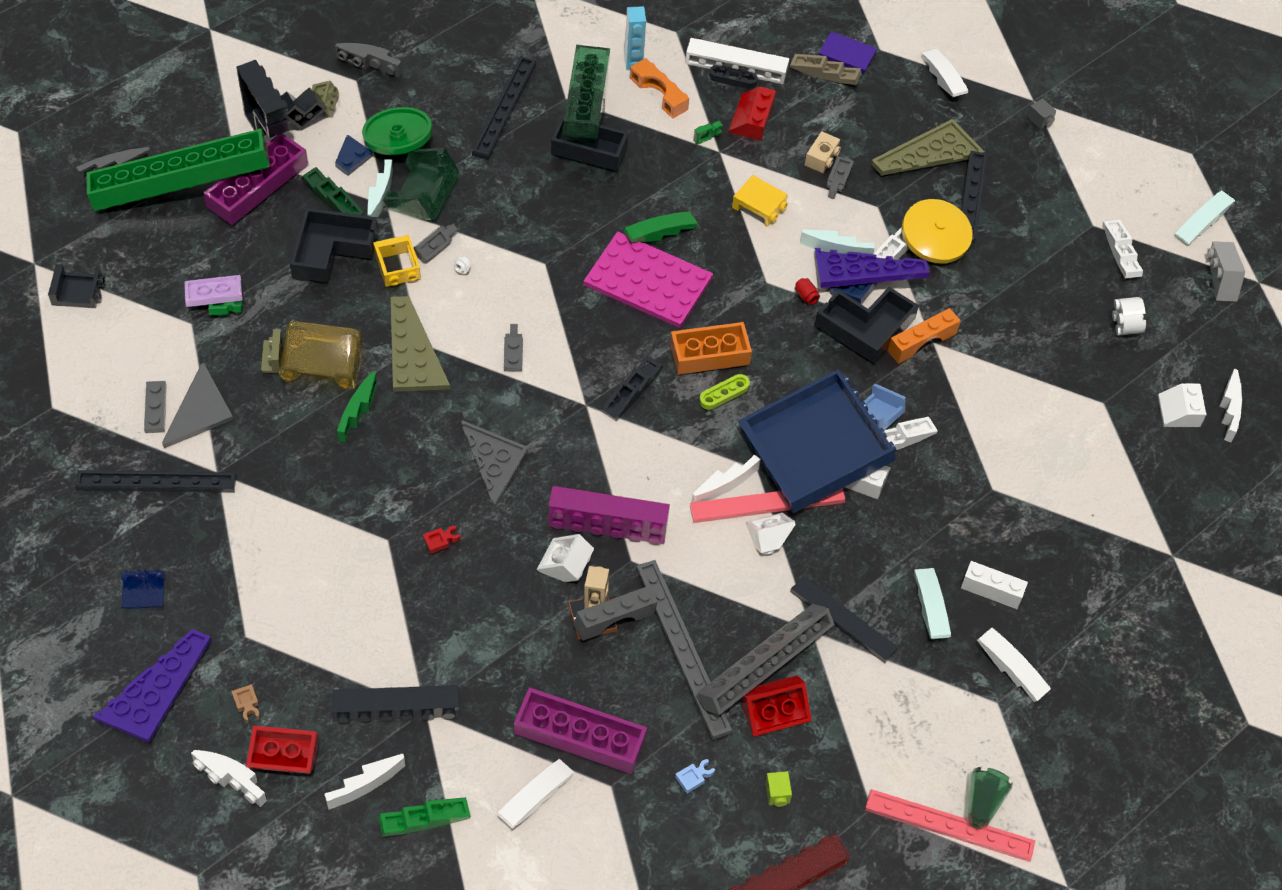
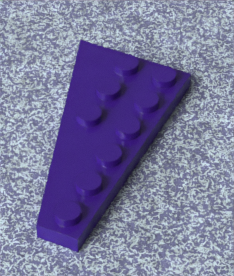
(864, 268)
(151, 695)

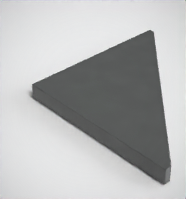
(199, 411)
(495, 458)

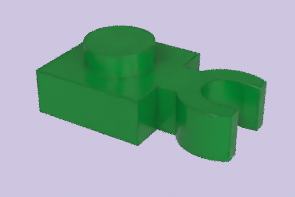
(705, 132)
(223, 308)

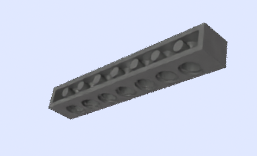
(765, 659)

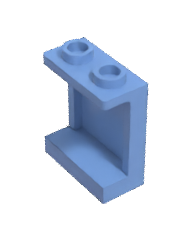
(885, 405)

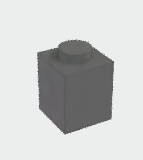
(1041, 114)

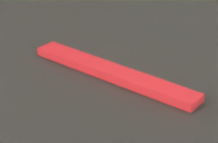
(751, 505)
(949, 825)

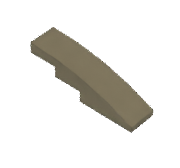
(828, 70)

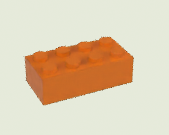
(710, 348)

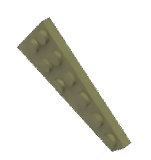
(936, 147)
(413, 356)

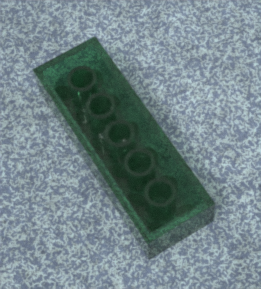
(586, 91)

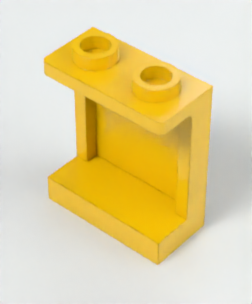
(761, 199)

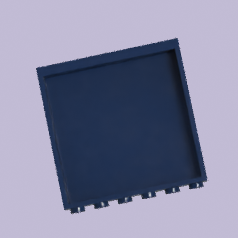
(817, 440)

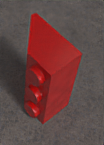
(753, 113)
(776, 705)
(282, 749)

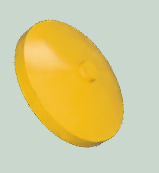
(937, 231)

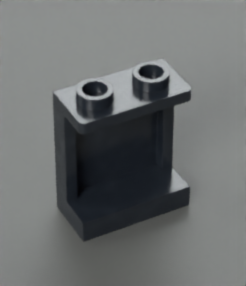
(75, 288)

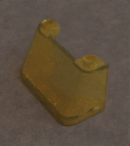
(321, 351)

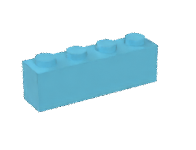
(634, 36)

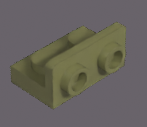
(328, 94)
(272, 353)

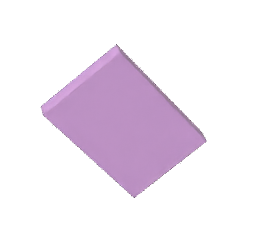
(213, 290)

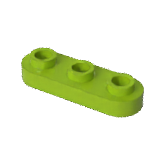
(729, 387)

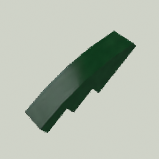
(330, 193)

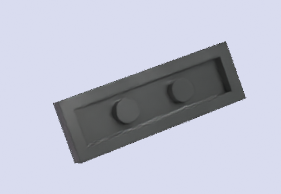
(155, 407)

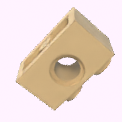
(822, 152)
(596, 586)

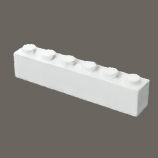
(764, 65)

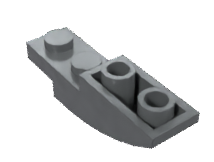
(368, 55)

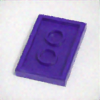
(846, 50)

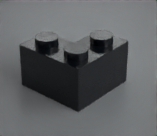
(304, 107)

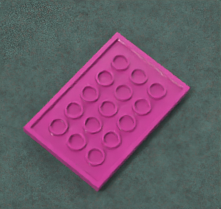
(648, 279)

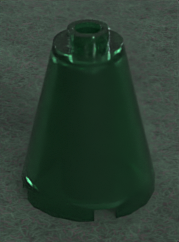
(986, 795)

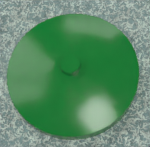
(397, 130)

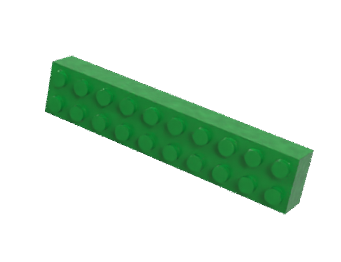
(177, 169)

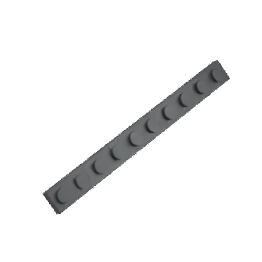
(681, 645)

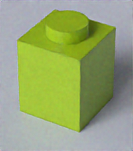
(778, 788)

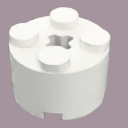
(1129, 316)

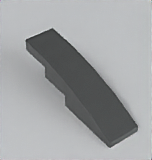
(111, 160)

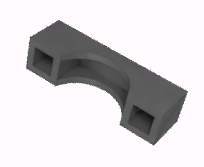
(597, 618)

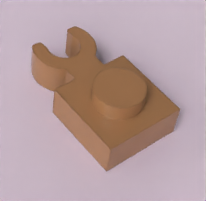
(246, 701)

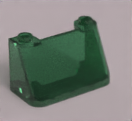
(427, 185)

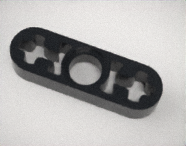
(746, 75)

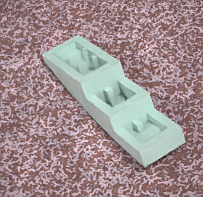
(377, 193)
(1204, 217)
(830, 240)
(932, 603)

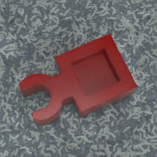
(438, 540)

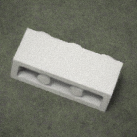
(994, 585)

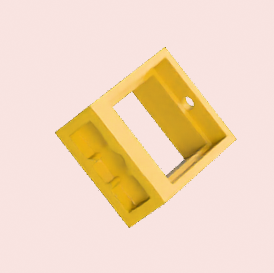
(401, 245)

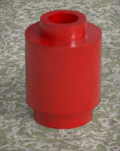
(807, 291)

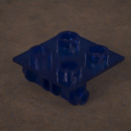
(142, 588)

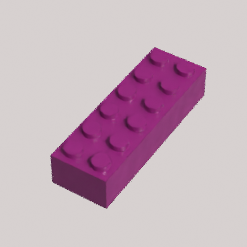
(240, 193)
(608, 515)
(580, 730)

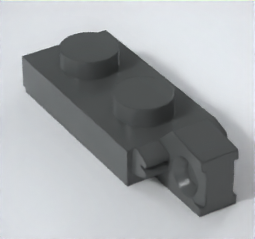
(839, 175)
(434, 242)
(513, 350)

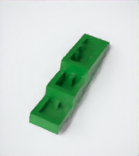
(657, 227)
(358, 404)
(424, 817)

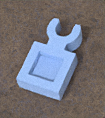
(692, 777)

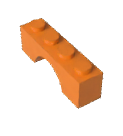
(646, 75)
(909, 341)

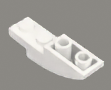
(226, 770)

